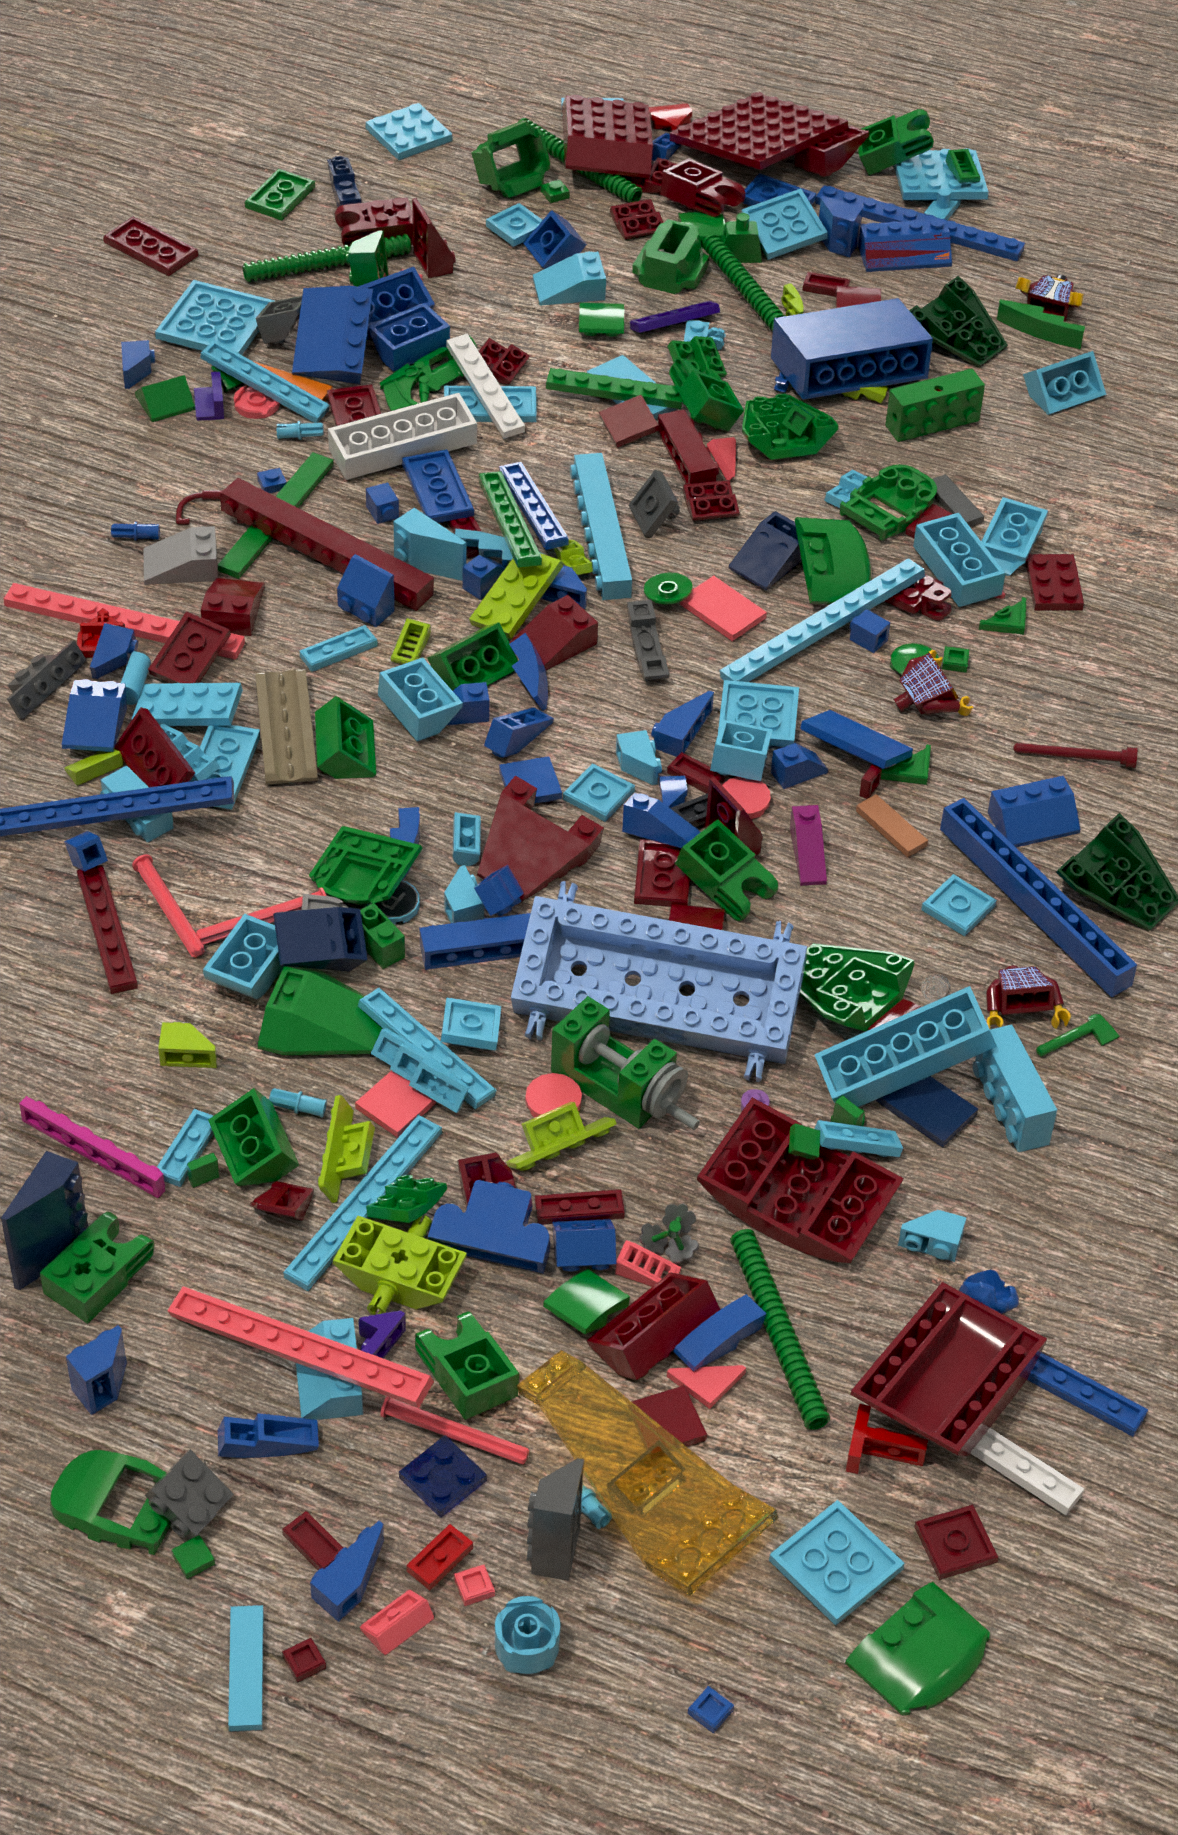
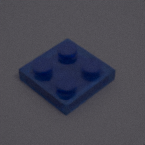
(442, 1476)

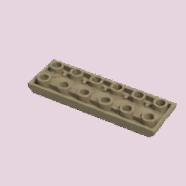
(286, 727)

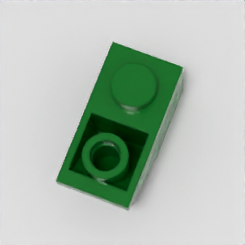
(382, 938)

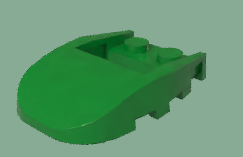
(898, 487)
(85, 1489)

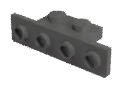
(42, 678)

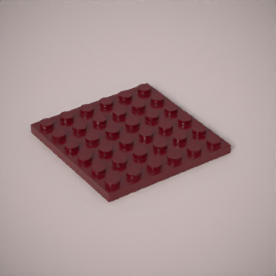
(758, 130)

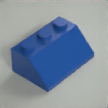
(409, 336)
(1035, 811)

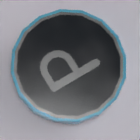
(402, 904)

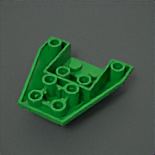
(765, 430)
(854, 983)
(315, 1016)

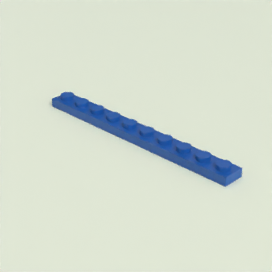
(959, 234)
(116, 806)

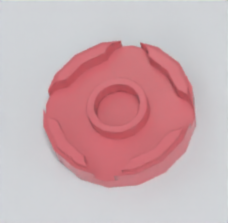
(254, 404)
(750, 794)
(551, 1092)

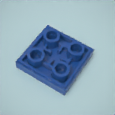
(538, 773)

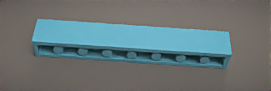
(601, 527)

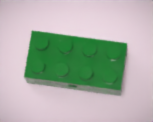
(934, 405)

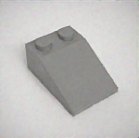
(182, 558)

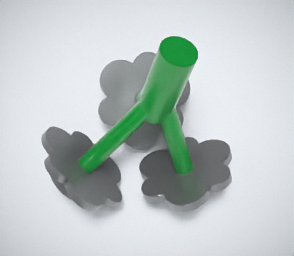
(678, 1220)

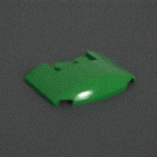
(832, 558)
(363, 866)
(921, 1651)

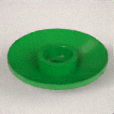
(668, 588)

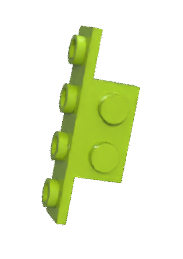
(556, 1131)
(346, 1149)

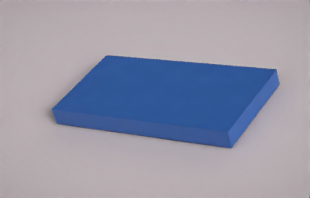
(438, 486)
(856, 739)

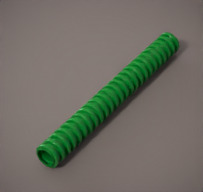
(614, 183)
(315, 260)
(741, 279)
(780, 1330)

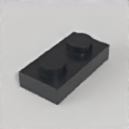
(693, 810)

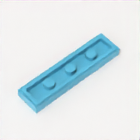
(246, 1668)

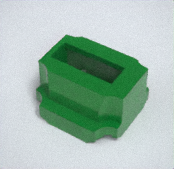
(521, 174)
(676, 270)

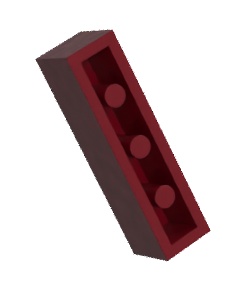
(686, 448)

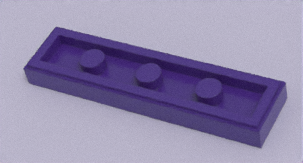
(674, 316)

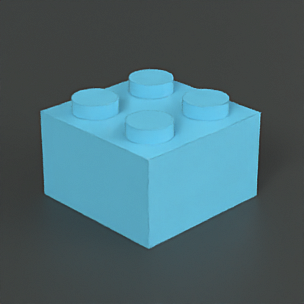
(741, 750)

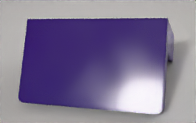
(209, 400)

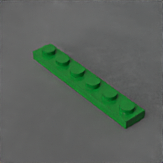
(613, 387)

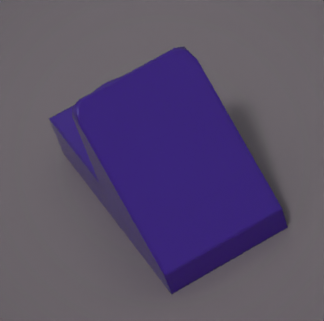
(381, 1332)

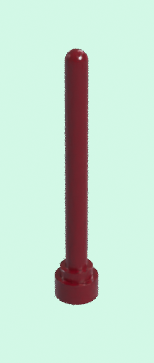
(1126, 756)

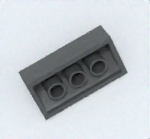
(555, 1521)

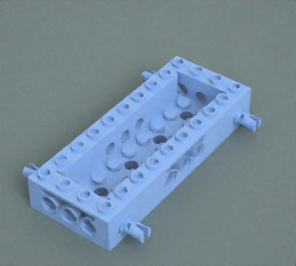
(665, 959)

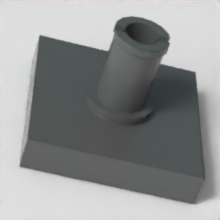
(654, 504)

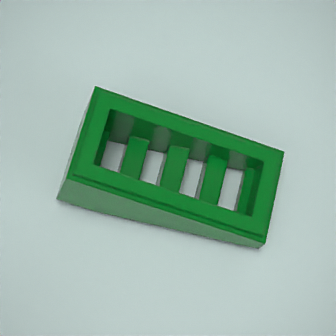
(962, 165)

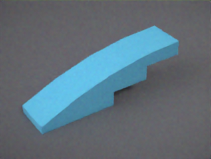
(488, 544)
(200, 763)
(421, 1070)

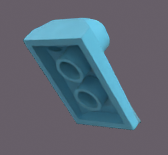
(1013, 533)

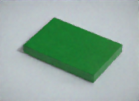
(279, 194)

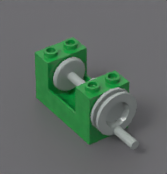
(618, 1078)

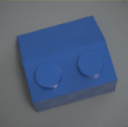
(842, 224)
(554, 240)
(366, 591)
(584, 1244)

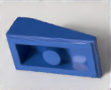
(663, 147)

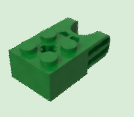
(895, 140)
(706, 395)
(724, 869)
(94, 1268)
(469, 1367)

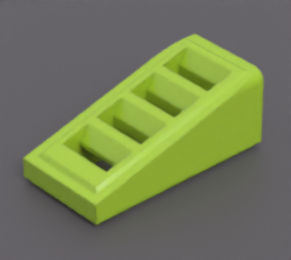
(416, 628)

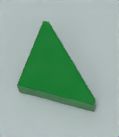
(1007, 620)
(910, 770)

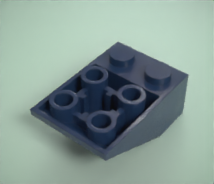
(768, 552)
(321, 938)

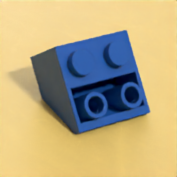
(98, 1370)

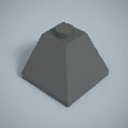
(278, 319)

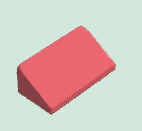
(397, 1621)

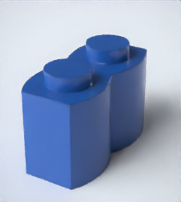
(499, 891)

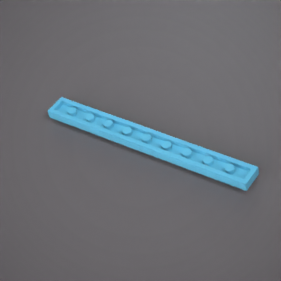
(823, 622)

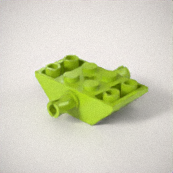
(398, 1264)

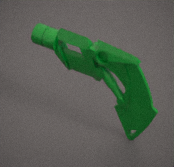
(400, 384)

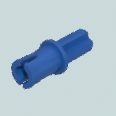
(136, 531)

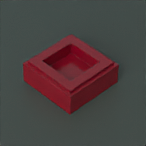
(870, 781)
(304, 1659)

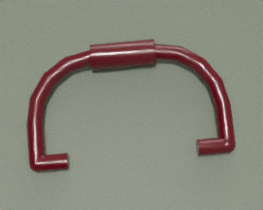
(205, 495)

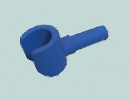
(781, 383)

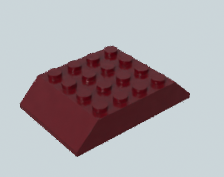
(607, 136)
(951, 1370)

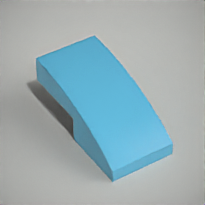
(847, 484)

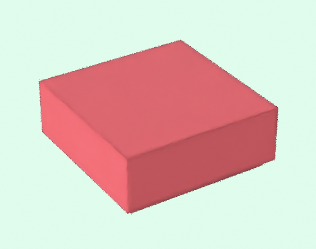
(474, 1585)

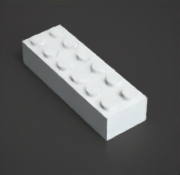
(405, 432)

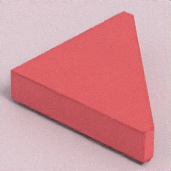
(725, 455)
(707, 1383)

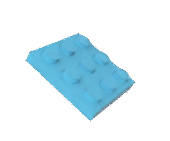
(408, 131)
(786, 223)
(762, 706)
(836, 1562)

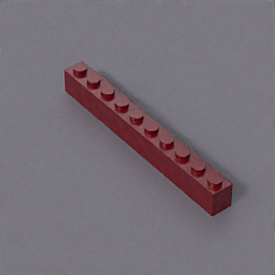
(320, 539)

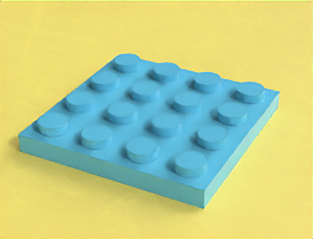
(928, 172)
(212, 313)

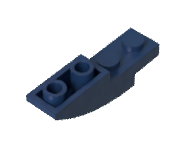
(343, 181)

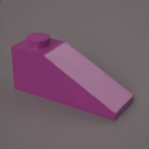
(808, 844)

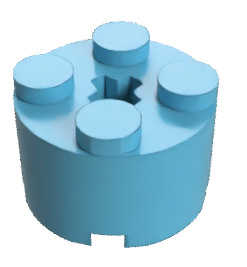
(527, 1635)

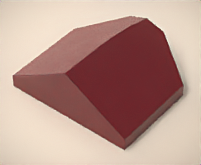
(484, 1168)
(285, 1200)

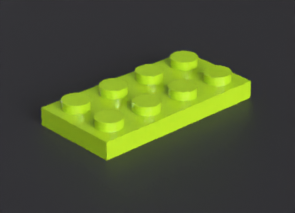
(515, 595)

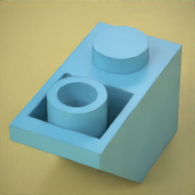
(637, 756)
(461, 899)
(934, 1234)

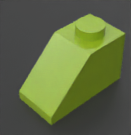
(185, 1047)

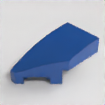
(673, 790)

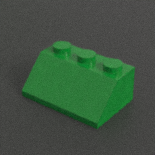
(367, 259)
(475, 658)
(344, 741)
(253, 1140)

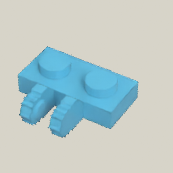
(700, 328)

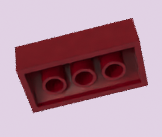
(654, 1324)

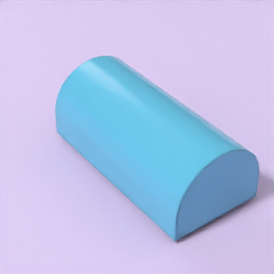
(135, 676)
(466, 838)

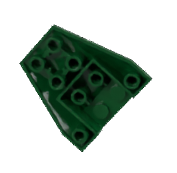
(961, 324)
(1122, 875)

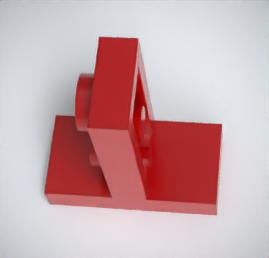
(882, 1443)

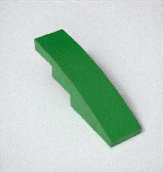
(1041, 325)

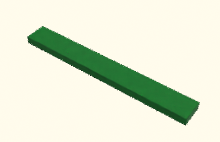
(294, 493)
(509, 519)

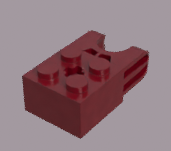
(700, 187)
(362, 219)

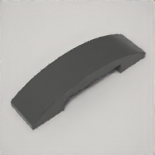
(646, 640)

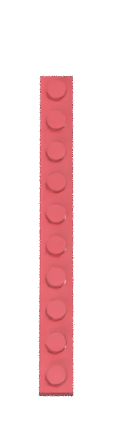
(83, 610)
(301, 1347)

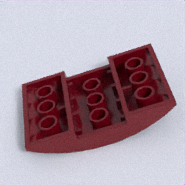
(804, 1203)

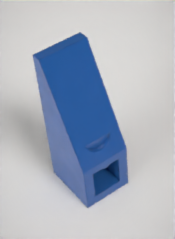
(345, 1580)

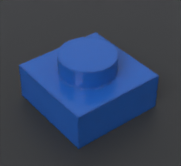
(271, 480)

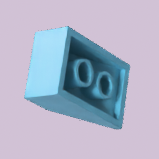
(572, 280)
(428, 545)

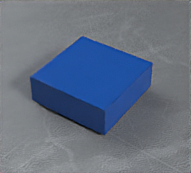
(710, 1709)

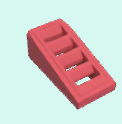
(642, 1255)

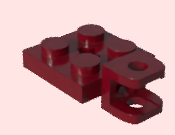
(925, 595)

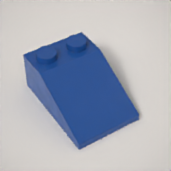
(94, 715)

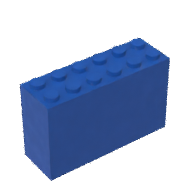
(851, 348)

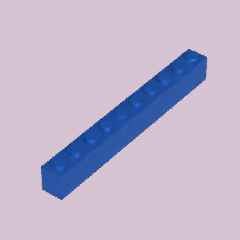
(1038, 897)

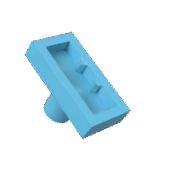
(943, 206)

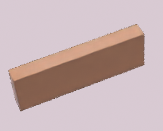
(892, 825)

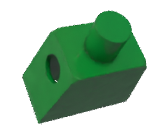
(743, 239)

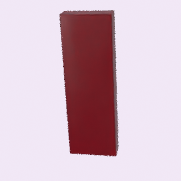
(579, 1206)

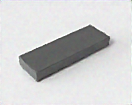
(956, 501)

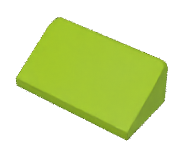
(94, 766)

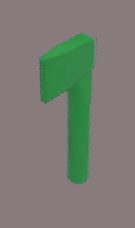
(1096, 1024)

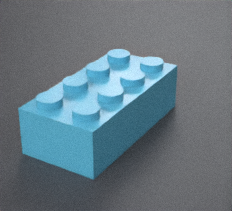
(959, 559)
(1016, 1091)

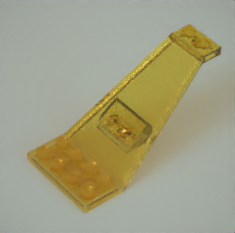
(659, 1492)

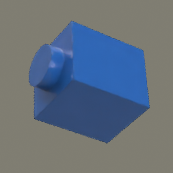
(382, 503)
(869, 630)
(86, 851)

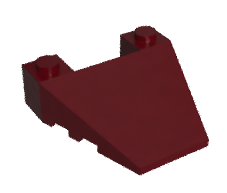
(532, 844)

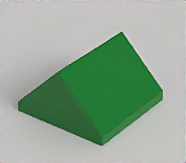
(166, 398)

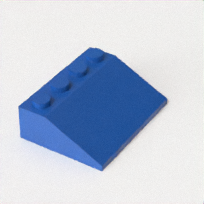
(332, 333)

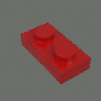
(439, 1557)

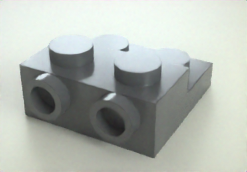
(188, 1495)

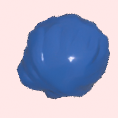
(990, 1291)

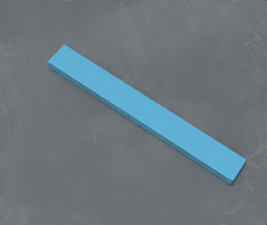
(396, 1162)

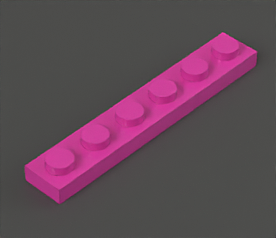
(92, 1147)

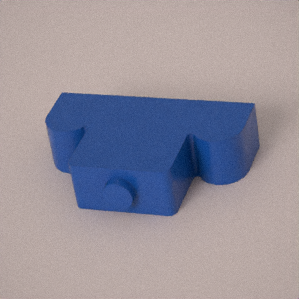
(494, 1227)

